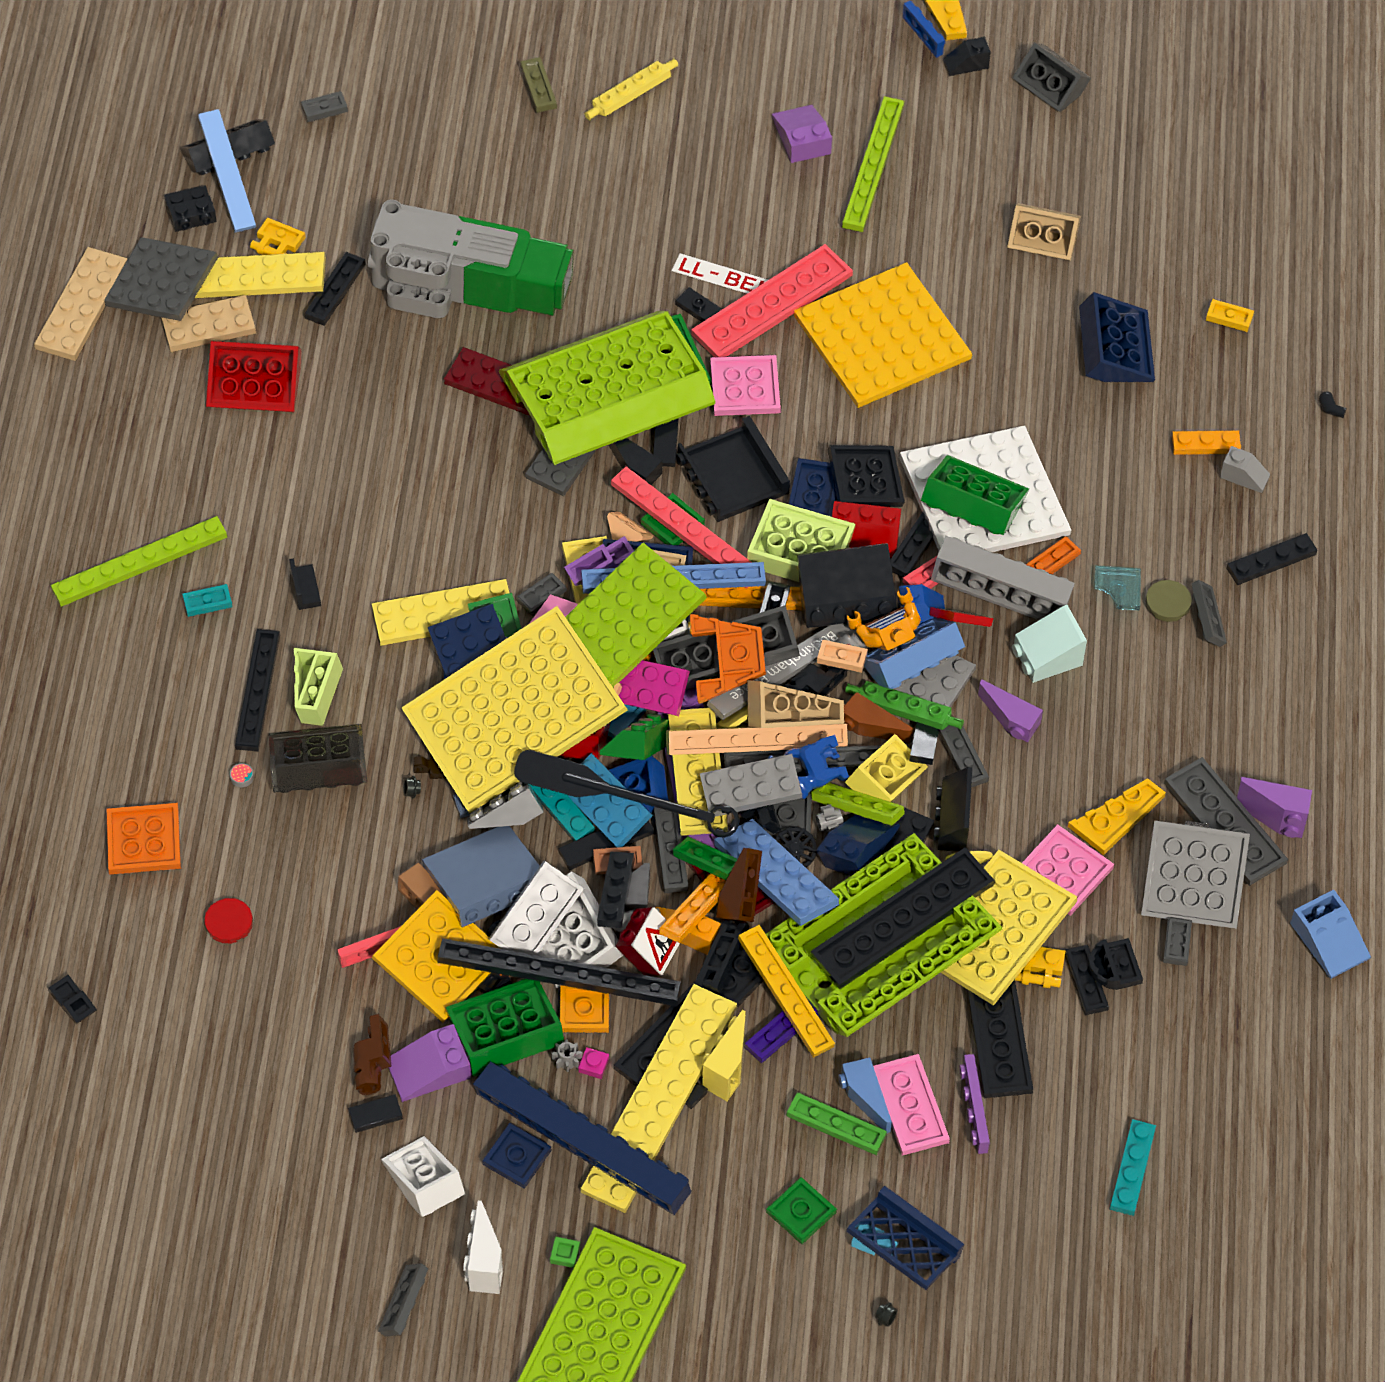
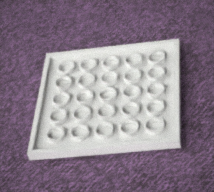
(1008, 455)

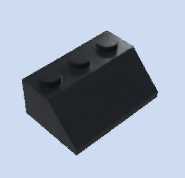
(953, 810)

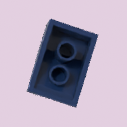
(855, 844)

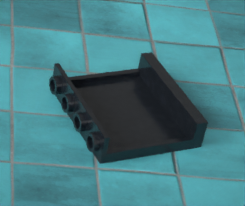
(734, 471)

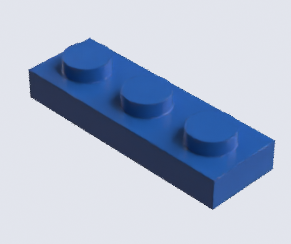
(923, 28)

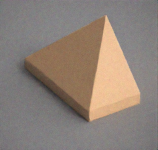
(623, 526)

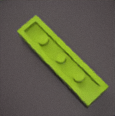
(858, 803)

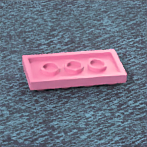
(911, 1105)

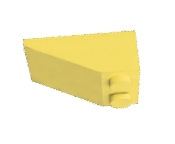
(886, 771)

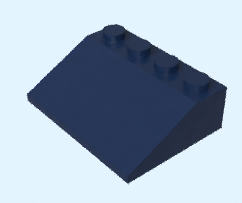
(1116, 340)

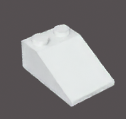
(424, 1176)

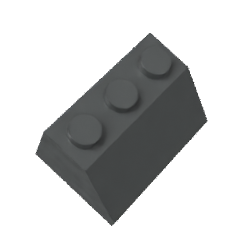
(1051, 77)

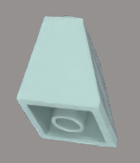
(1050, 645)

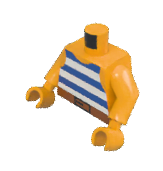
(891, 628)

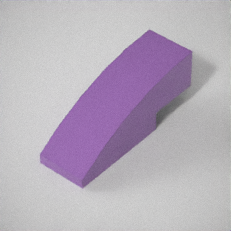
(600, 558)

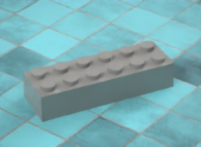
(1000, 579)

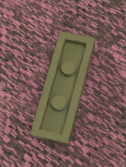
(538, 84)

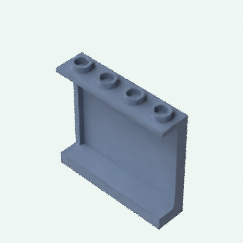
(482, 873)

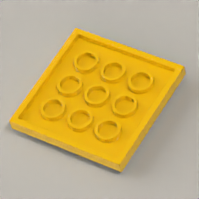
(413, 955)

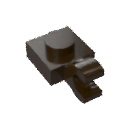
(422, 765)

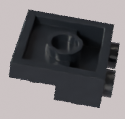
(190, 208)

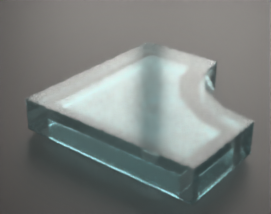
(1121, 584)

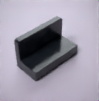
(305, 586)

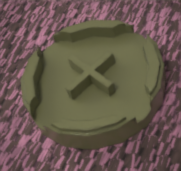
(1168, 600)

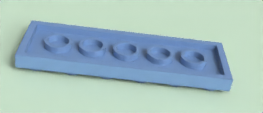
(781, 874)

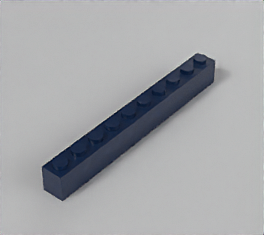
(583, 1138)

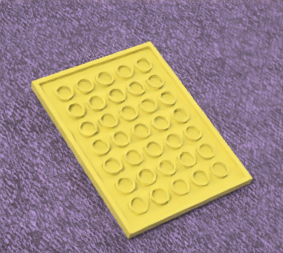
(521, 695)

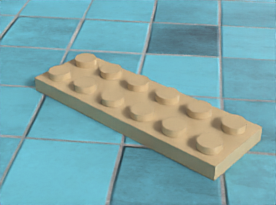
(80, 304)

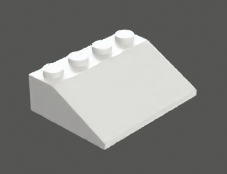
(578, 935)

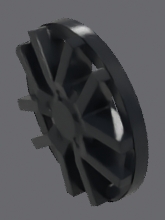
(796, 847)

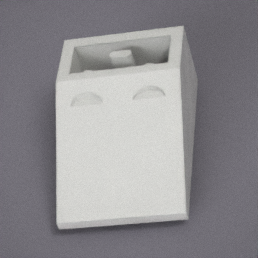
(484, 1259)

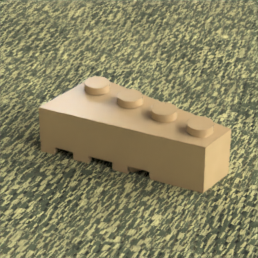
(785, 707)

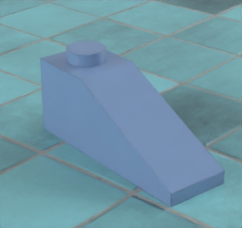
(864, 1090)

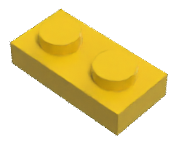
(1230, 315)

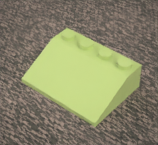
(794, 531)

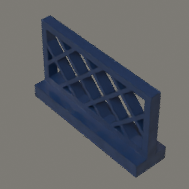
(917, 1226)

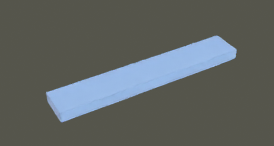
(226, 170)

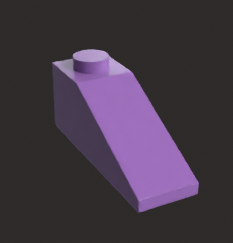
(1013, 713)

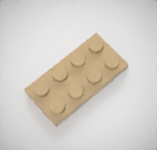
(209, 323)

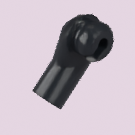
(1329, 406)

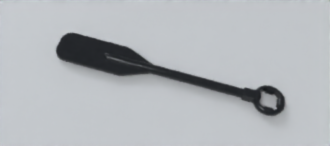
(581, 781)

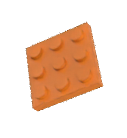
(143, 838)

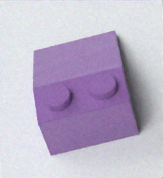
(803, 133)
(1276, 805)
(430, 1064)

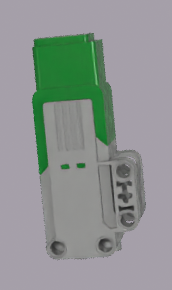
(442, 258)

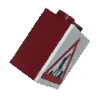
(643, 943)

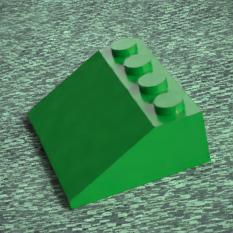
(974, 495)
(506, 1024)

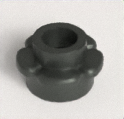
(411, 787)
(886, 1314)

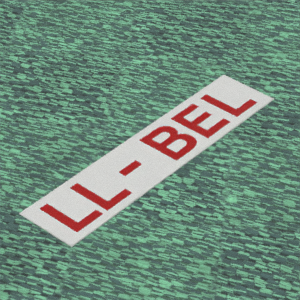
(717, 274)

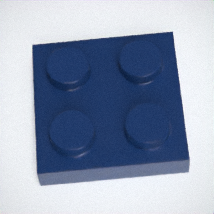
(517, 1155)

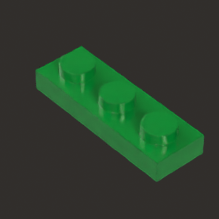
(705, 857)

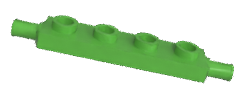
(907, 705)

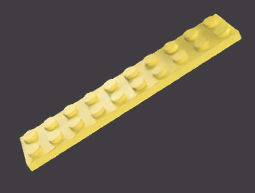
(665, 1087)

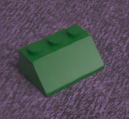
(639, 739)

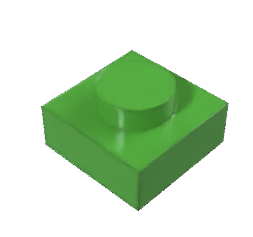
(565, 1252)

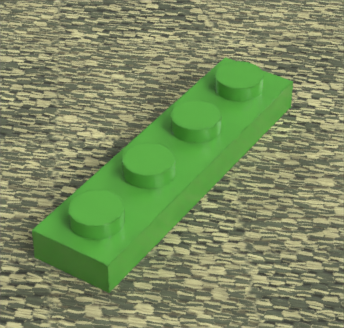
(836, 1123)

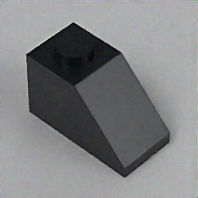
(968, 57)

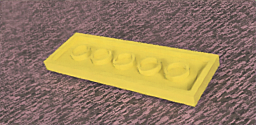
(265, 275)
(411, 616)
(688, 769)

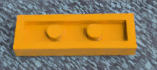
(1204, 442)

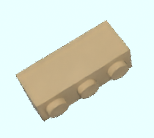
(1044, 231)

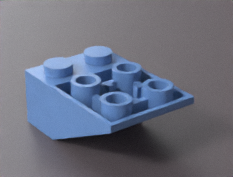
(1330, 934)

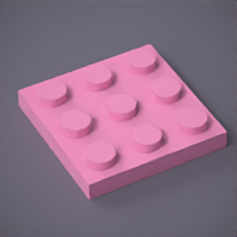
(745, 385)
(1069, 864)

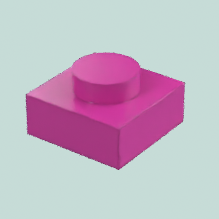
(593, 1063)

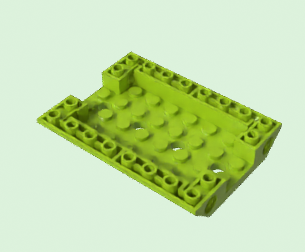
(616, 399)
(900, 973)

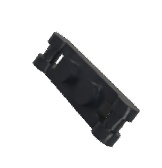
(721, 955)

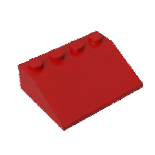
(253, 376)

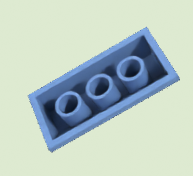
(932, 643)

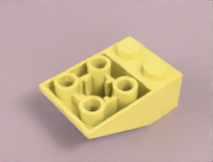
(724, 1065)

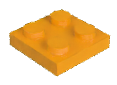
(583, 1011)

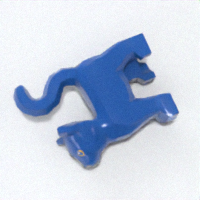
(814, 763)

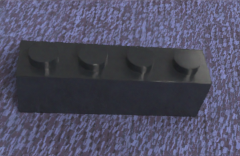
(243, 140)

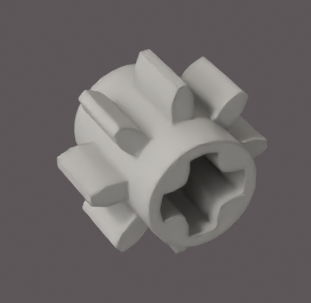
(828, 818)
(563, 1061)

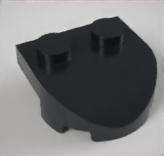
(1115, 964)

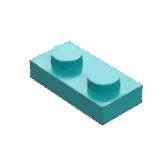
(207, 600)

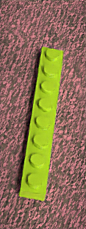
(873, 164)
(138, 561)

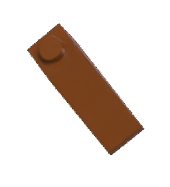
(873, 721)

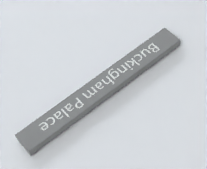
(777, 673)

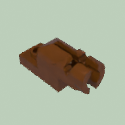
(372, 1056)

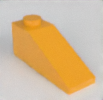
(702, 934)

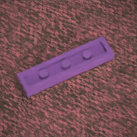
(975, 1113)

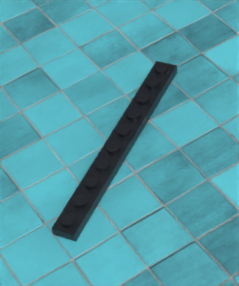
(558, 972)

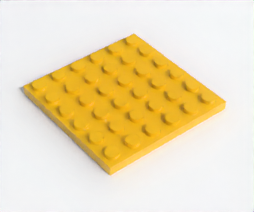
(882, 335)

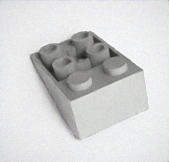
(511, 809)

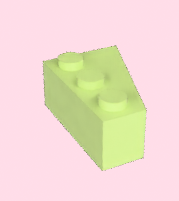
(315, 684)

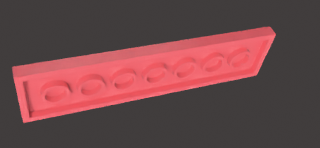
(771, 302)

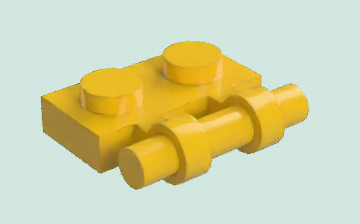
(278, 234)
(1044, 961)

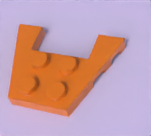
(739, 655)

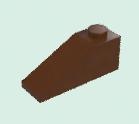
(740, 890)

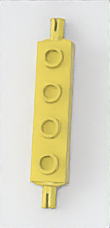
(631, 88)

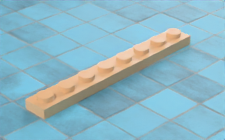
(750, 739)

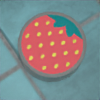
(241, 775)

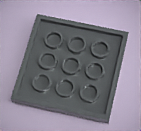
(161, 279)

